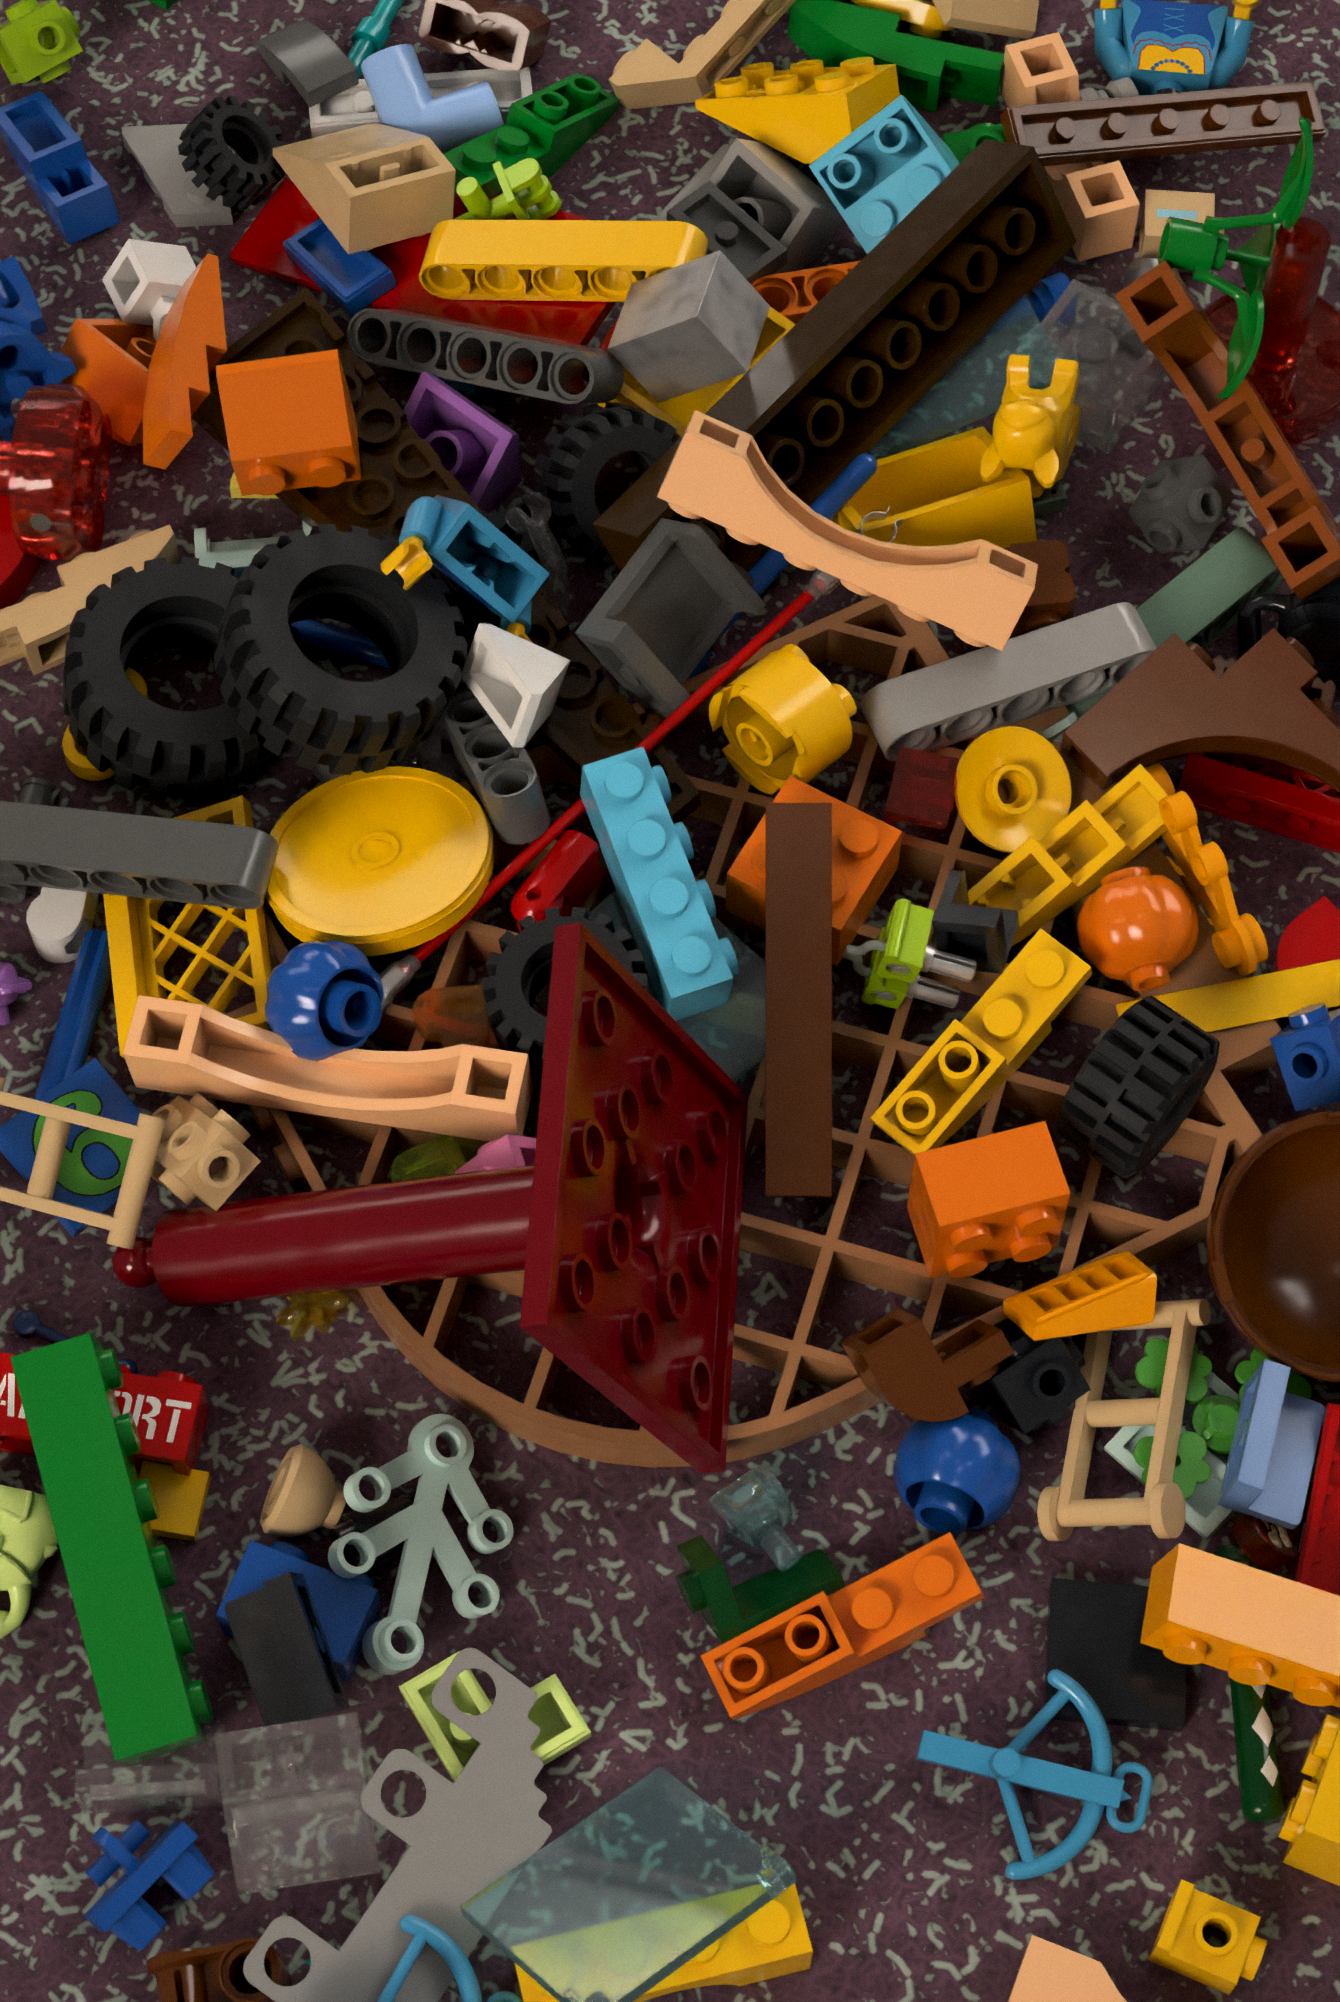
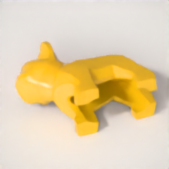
(1035, 426)

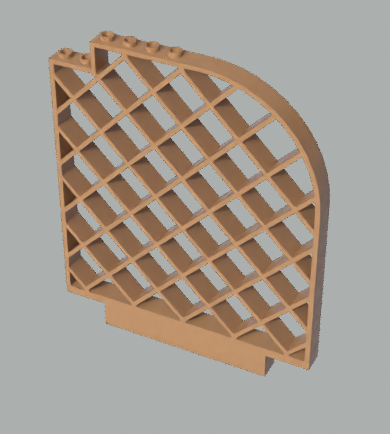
(889, 643)

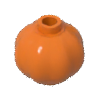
(1137, 927)

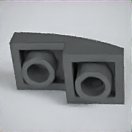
(309, 61)

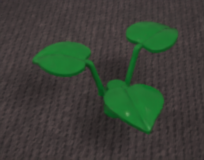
(1201, 248)

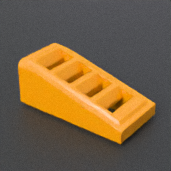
(1093, 1298)

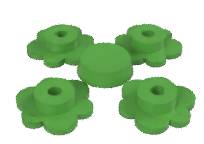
(1212, 1418)

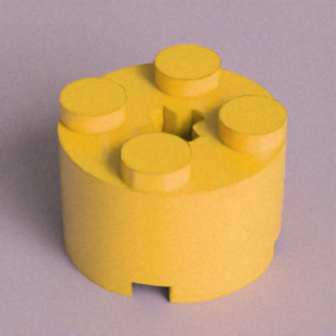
(783, 720)

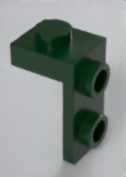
(750, 1603)

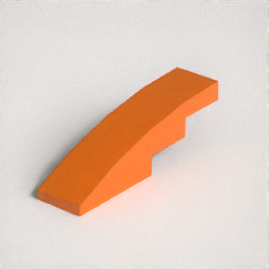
(179, 371)

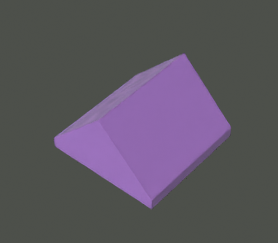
(467, 439)

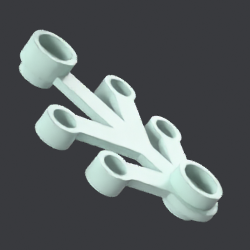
(424, 1533)

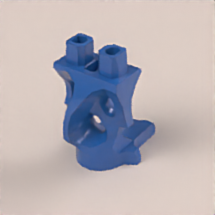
(22, 355)

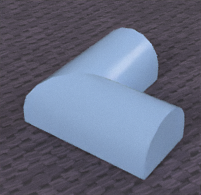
(406, 102)

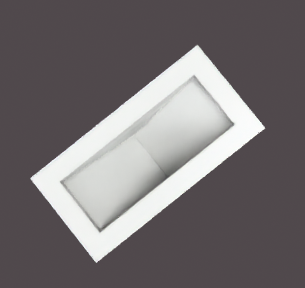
(513, 681)

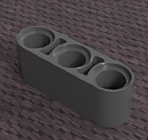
(497, 772)

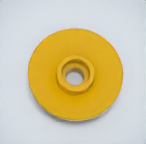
(1035, 780)

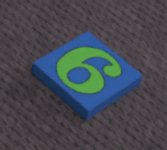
(92, 1158)

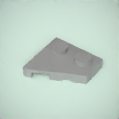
(158, 155)

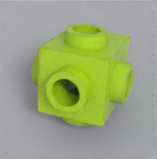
(37, 41)

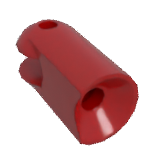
(560, 879)

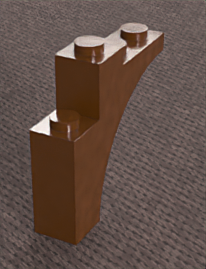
(1182, 708)

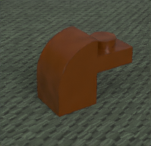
(915, 1376)

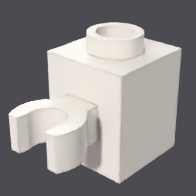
(147, 280)

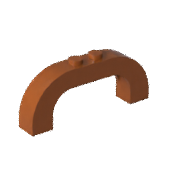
(1185, 341)

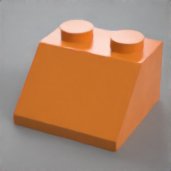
(113, 368)
(289, 422)

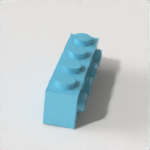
(656, 885)

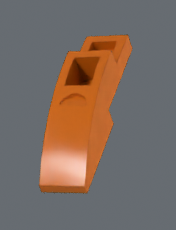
(842, 1630)

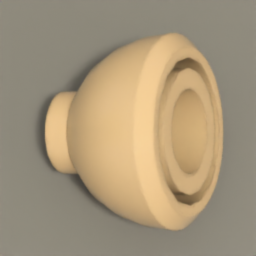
(301, 1496)

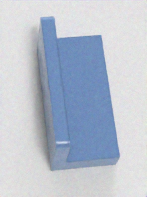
(1271, 1449)

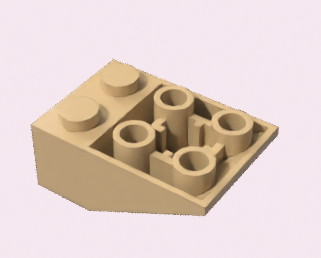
(372, 183)

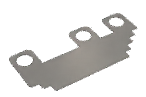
(458, 1847)

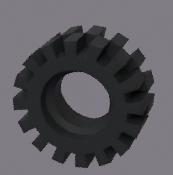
(215, 164)

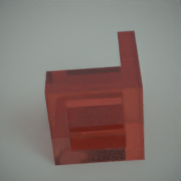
(922, 789)

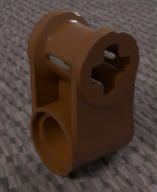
(211, 1973)

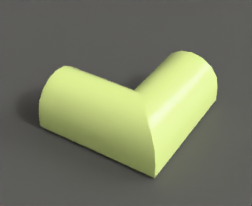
(553, 1712)

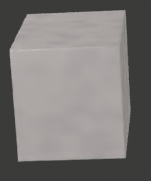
(689, 327)

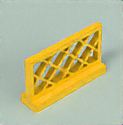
(140, 955)

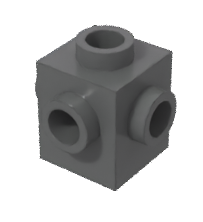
(1181, 504)

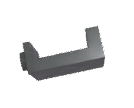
(667, 612)

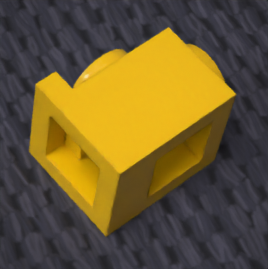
(1185, 1951)

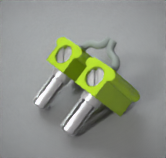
(901, 954)

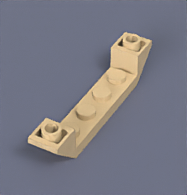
(654, 79)

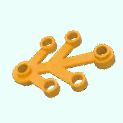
(1204, 872)

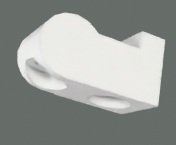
(60, 921)

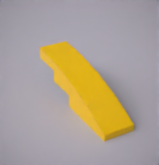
(1075, 855)

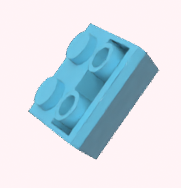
(883, 170)

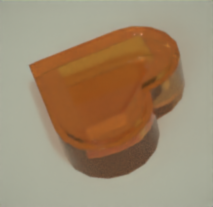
(453, 1016)

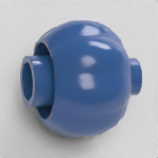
(324, 988)
(957, 1472)

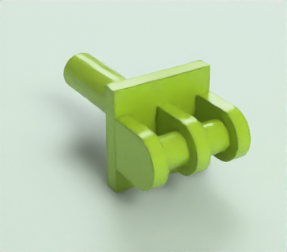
(524, 194)

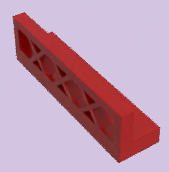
(1262, 800)

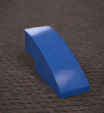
(57, 167)

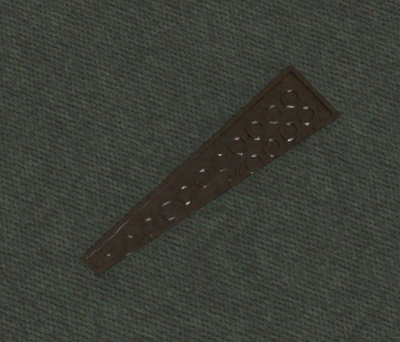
(396, 469)

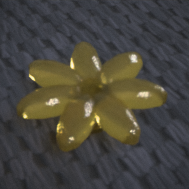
(311, 1308)

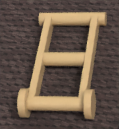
(49, 1156)
(1163, 1503)

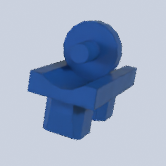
(169, 1857)

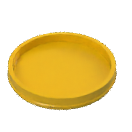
(380, 859)

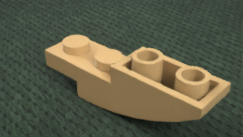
(42, 621)

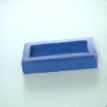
(347, 279)

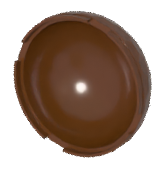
(1279, 1245)

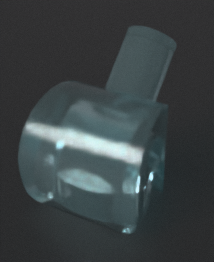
(757, 1513)

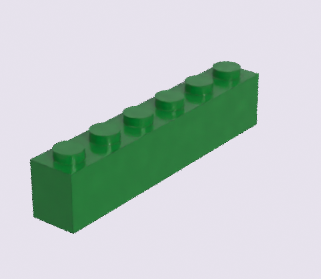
(110, 1550)

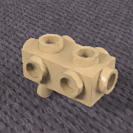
(193, 1152)

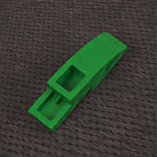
(923, 65)
(540, 127)

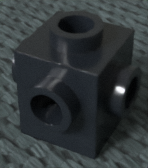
(1036, 1381)

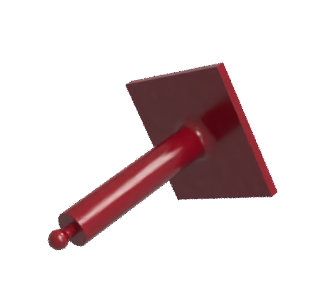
(615, 1222)

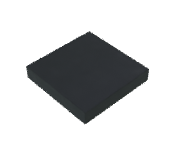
(1096, 1642)

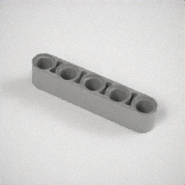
(1007, 686)

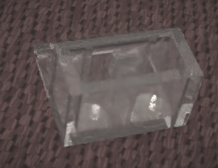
(296, 1803)

